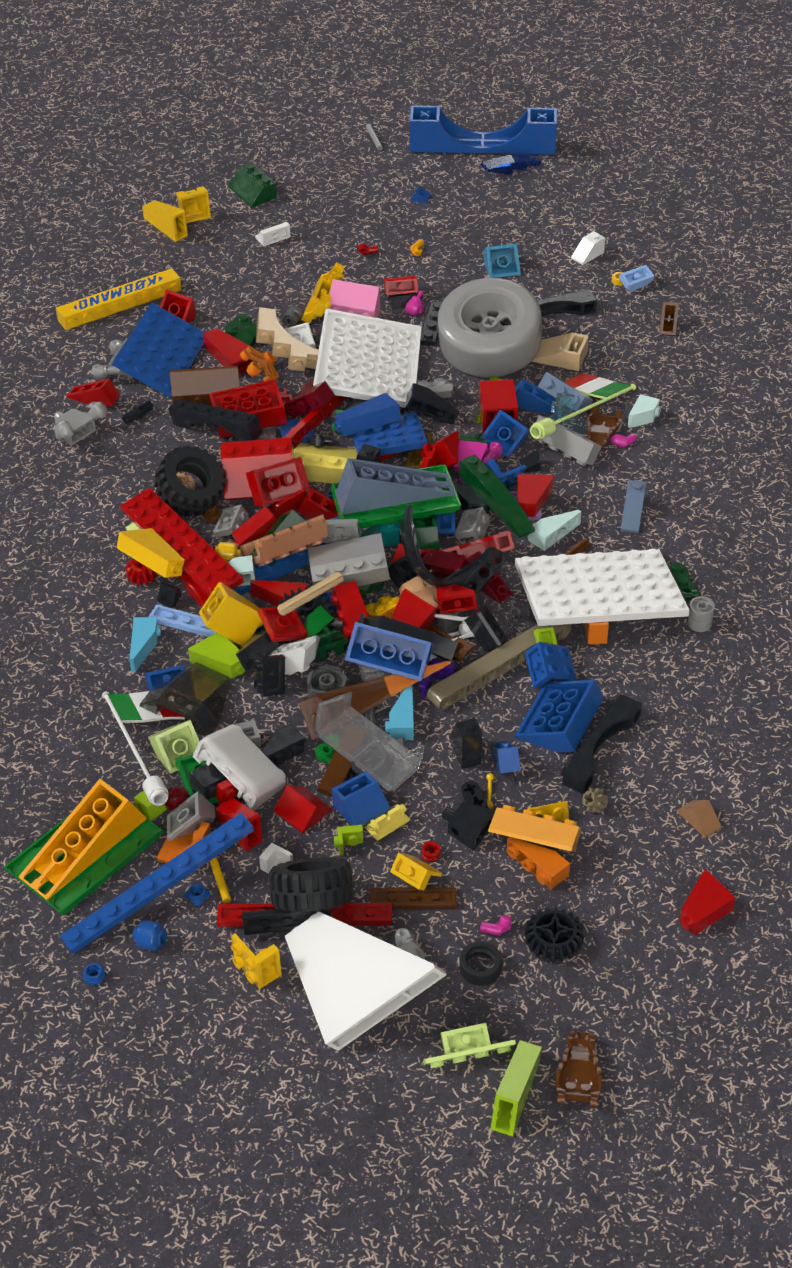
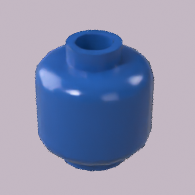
(150, 935)

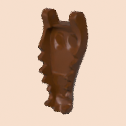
(602, 426)
(578, 1072)

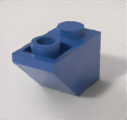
(506, 757)

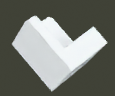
(273, 856)

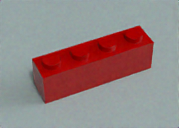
(349, 605)

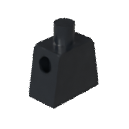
(468, 823)

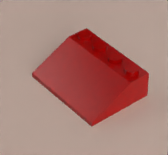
(257, 399)
(248, 456)

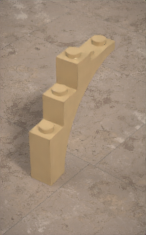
(283, 344)

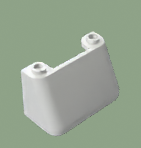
(241, 764)

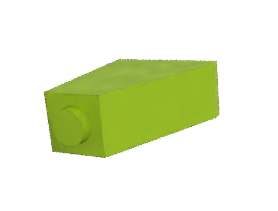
(217, 654)

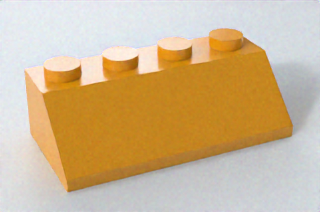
(535, 829)

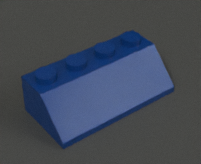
(389, 651)

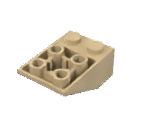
(563, 351)

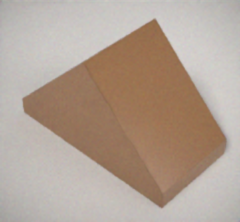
(701, 816)

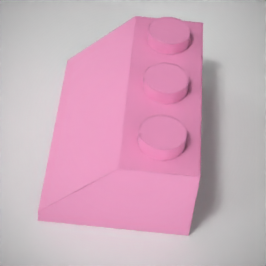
(355, 298)

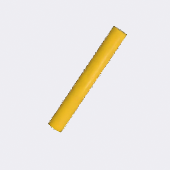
(220, 880)

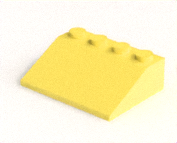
(324, 462)

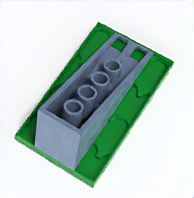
(382, 492)

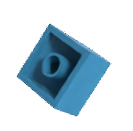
(502, 261)

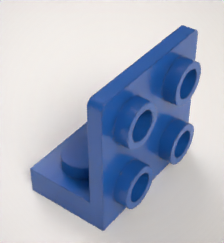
(508, 478)
(549, 662)

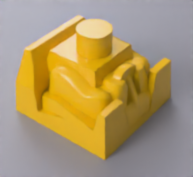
(195, 204)

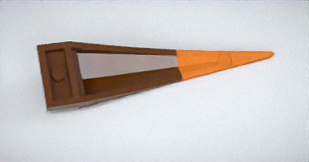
(364, 694)

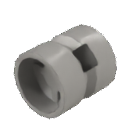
(701, 614)

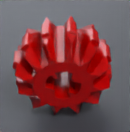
(139, 573)

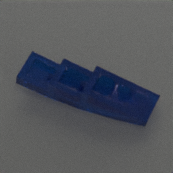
(508, 163)

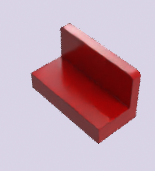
(290, 503)

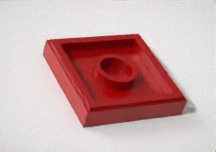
(282, 627)

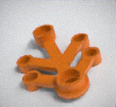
(263, 361)

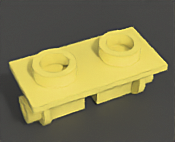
(388, 823)

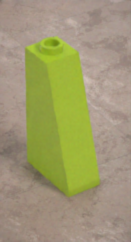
(515, 1088)

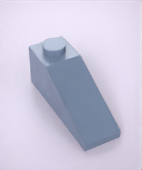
(633, 506)

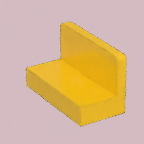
(413, 870)

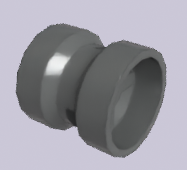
(292, 316)

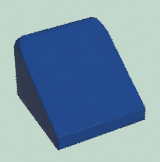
(420, 196)

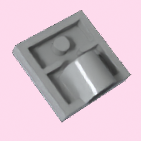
(439, 386)

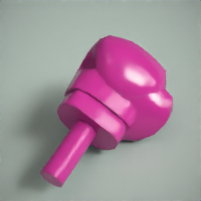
(415, 305)

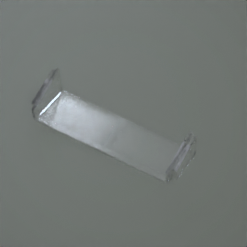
(365, 743)

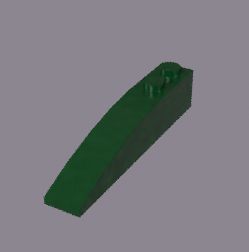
(495, 495)

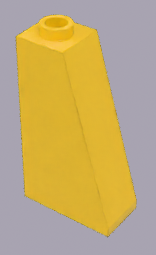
(167, 219)
(151, 551)

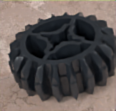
(567, 939)

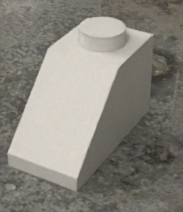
(589, 248)

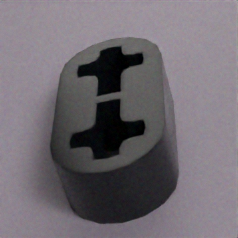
(477, 797)

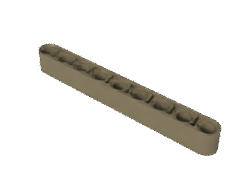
(487, 668)

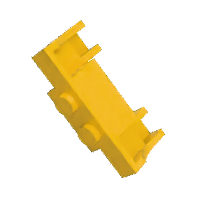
(321, 296)

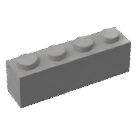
(572, 444)

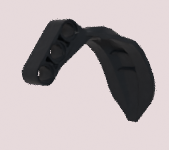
(463, 576)

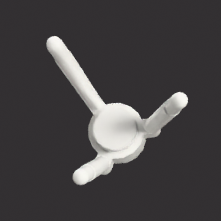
(463, 628)

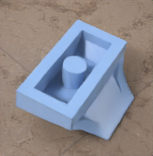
(636, 278)

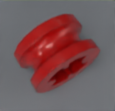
(430, 845)

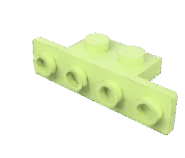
(467, 1042)

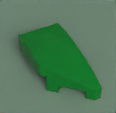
(316, 621)

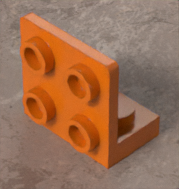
(173, 848)

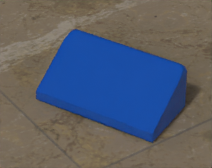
(158, 677)

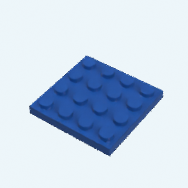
(393, 437)

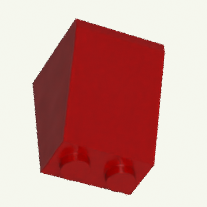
(496, 396)

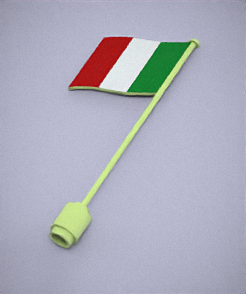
(590, 386)

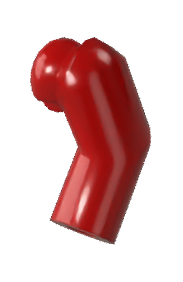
(365, 249)

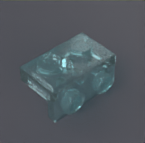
(562, 407)

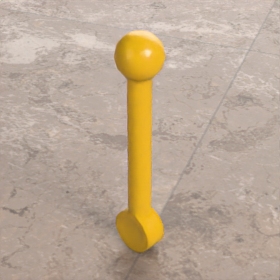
(490, 777)

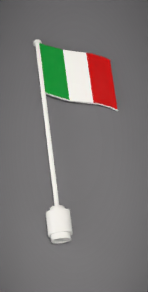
(127, 710)

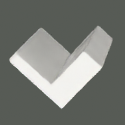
(274, 234)

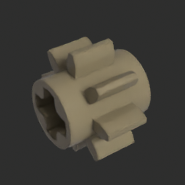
(595, 800)

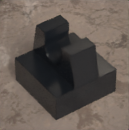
(168, 594)

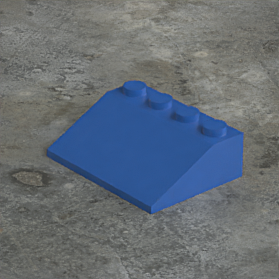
(561, 715)

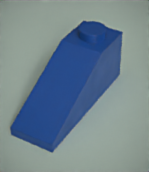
(533, 398)

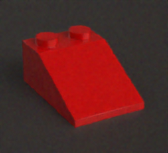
(277, 481)

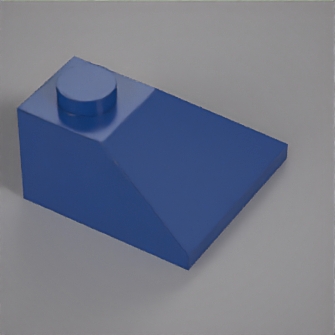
(507, 432)

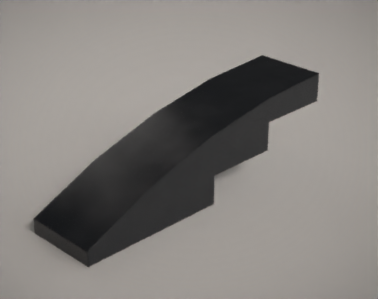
(442, 646)

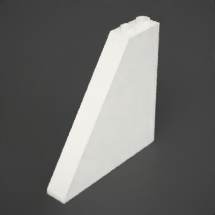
(354, 976)

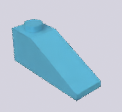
(144, 639)
(401, 717)

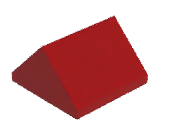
(179, 305)
(447, 450)
(301, 808)

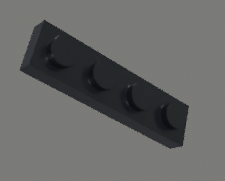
(430, 329)
(275, 920)

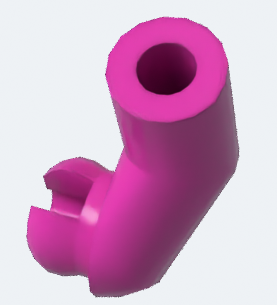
(623, 441)
(498, 928)

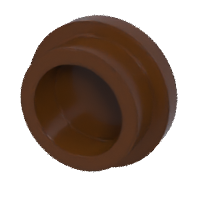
(212, 515)

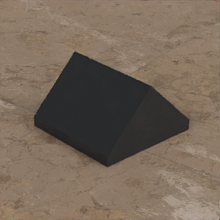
(485, 628)

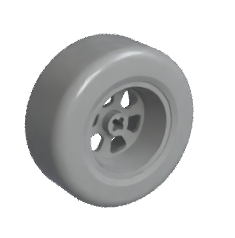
(482, 307)

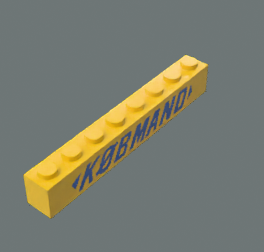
(118, 299)

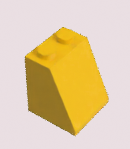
(230, 615)

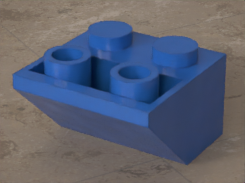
(360, 800)

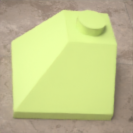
(174, 743)

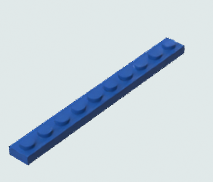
(156, 883)

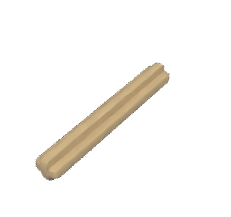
(310, 593)

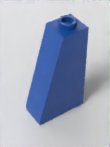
(368, 415)

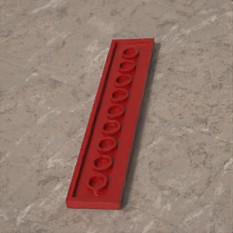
(201, 561)

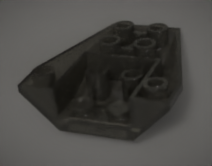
(193, 693)

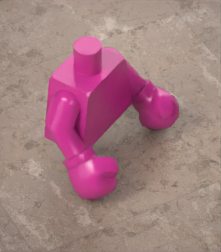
(469, 448)

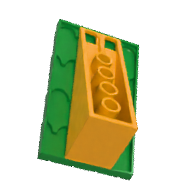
(87, 844)

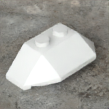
(298, 654)

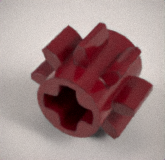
(176, 797)

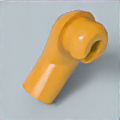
(415, 248)

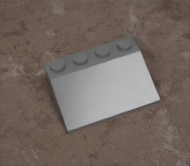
(356, 559)

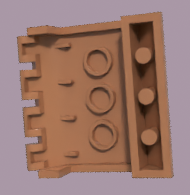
(287, 540)

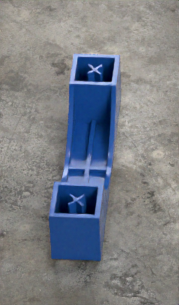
(435, 132)

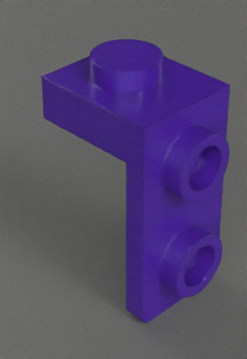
(443, 673)

